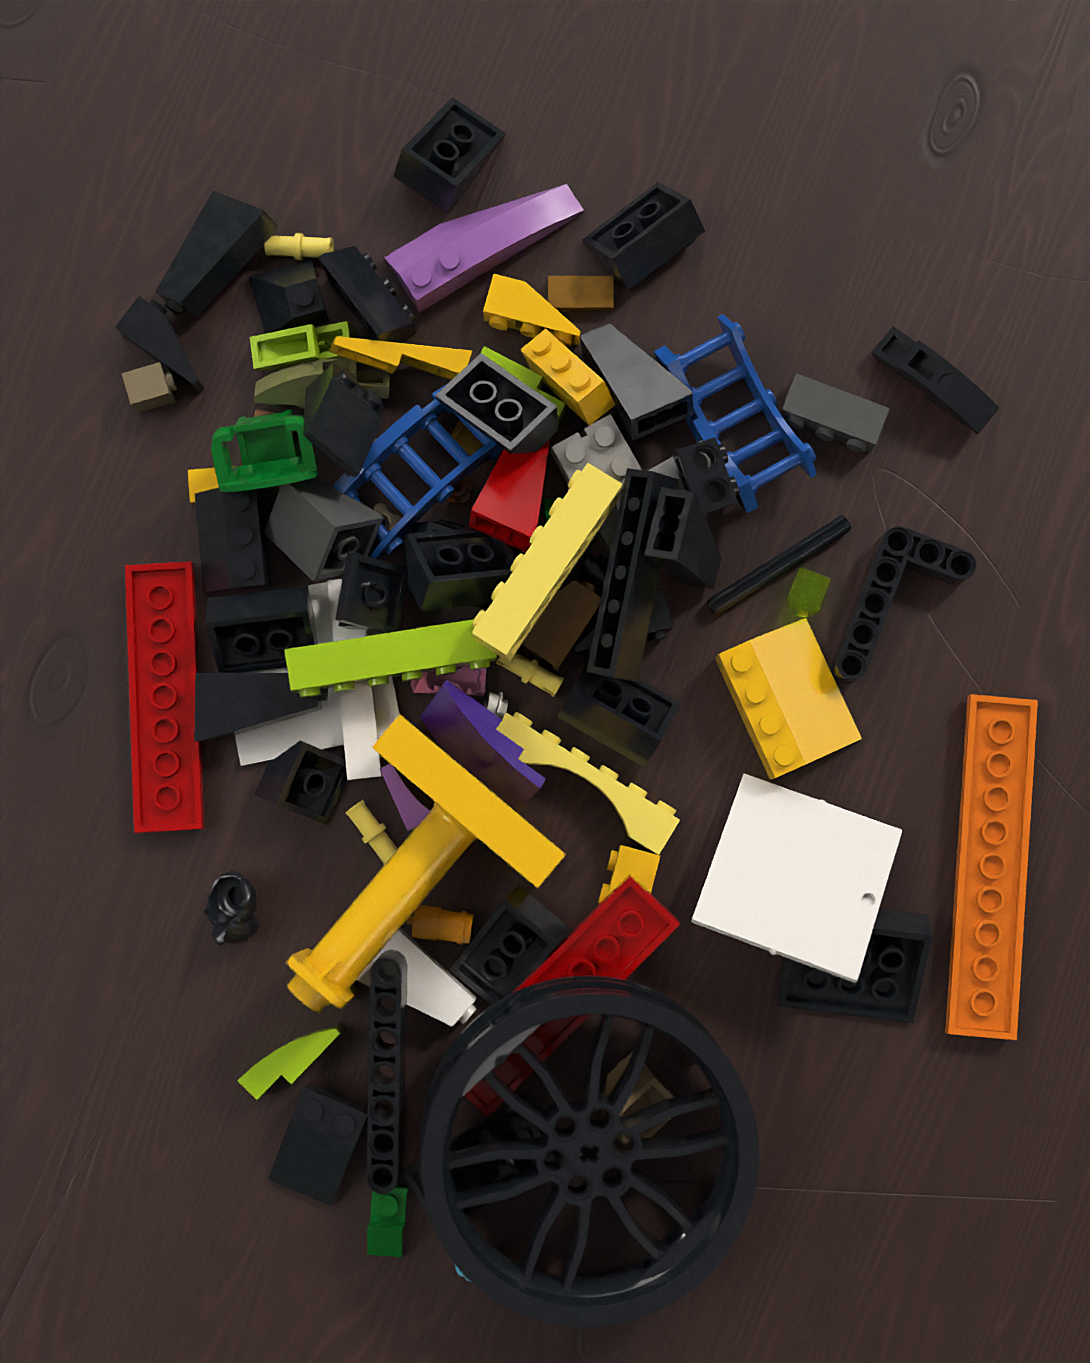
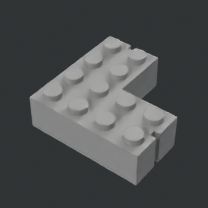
(609, 452)

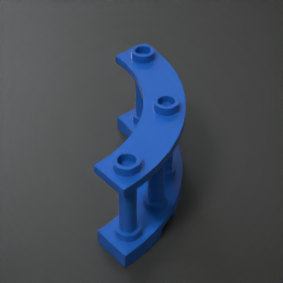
(764, 401)
(396, 441)

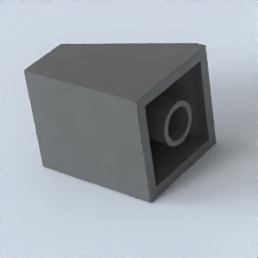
(320, 527)

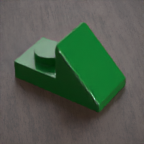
(387, 1223)

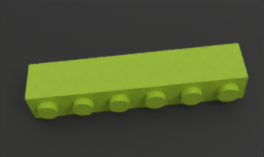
(385, 656)

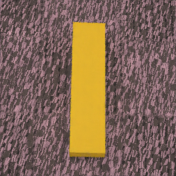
(388, 355)

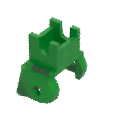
(267, 453)

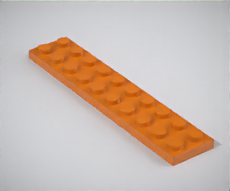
(991, 867)

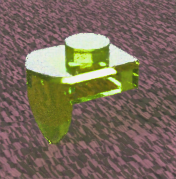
(807, 592)

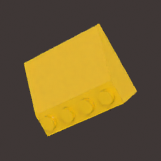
(787, 698)

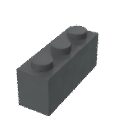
(833, 414)

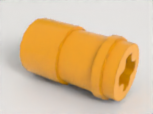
(440, 924)

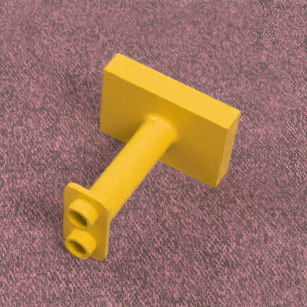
(460, 814)

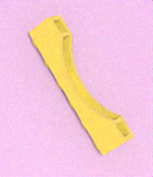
(643, 820)

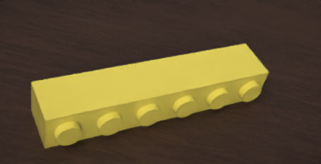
(547, 562)

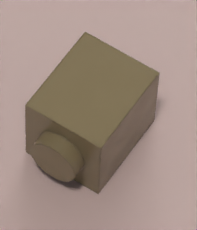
(150, 387)

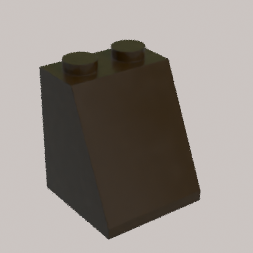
(562, 625)

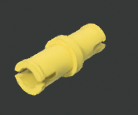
(298, 246)
(532, 673)
(372, 831)

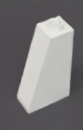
(428, 982)

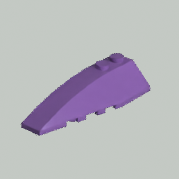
(476, 243)

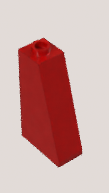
(512, 498)

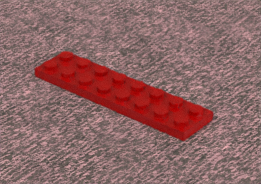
(162, 697)
(606, 943)

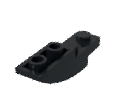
(937, 379)

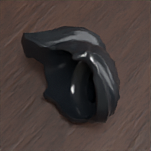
(232, 908)

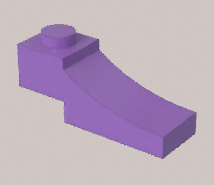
(408, 805)

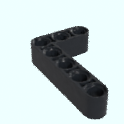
(884, 591)

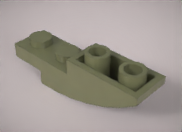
(290, 383)

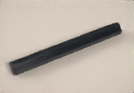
(778, 565)

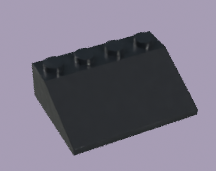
(887, 979)

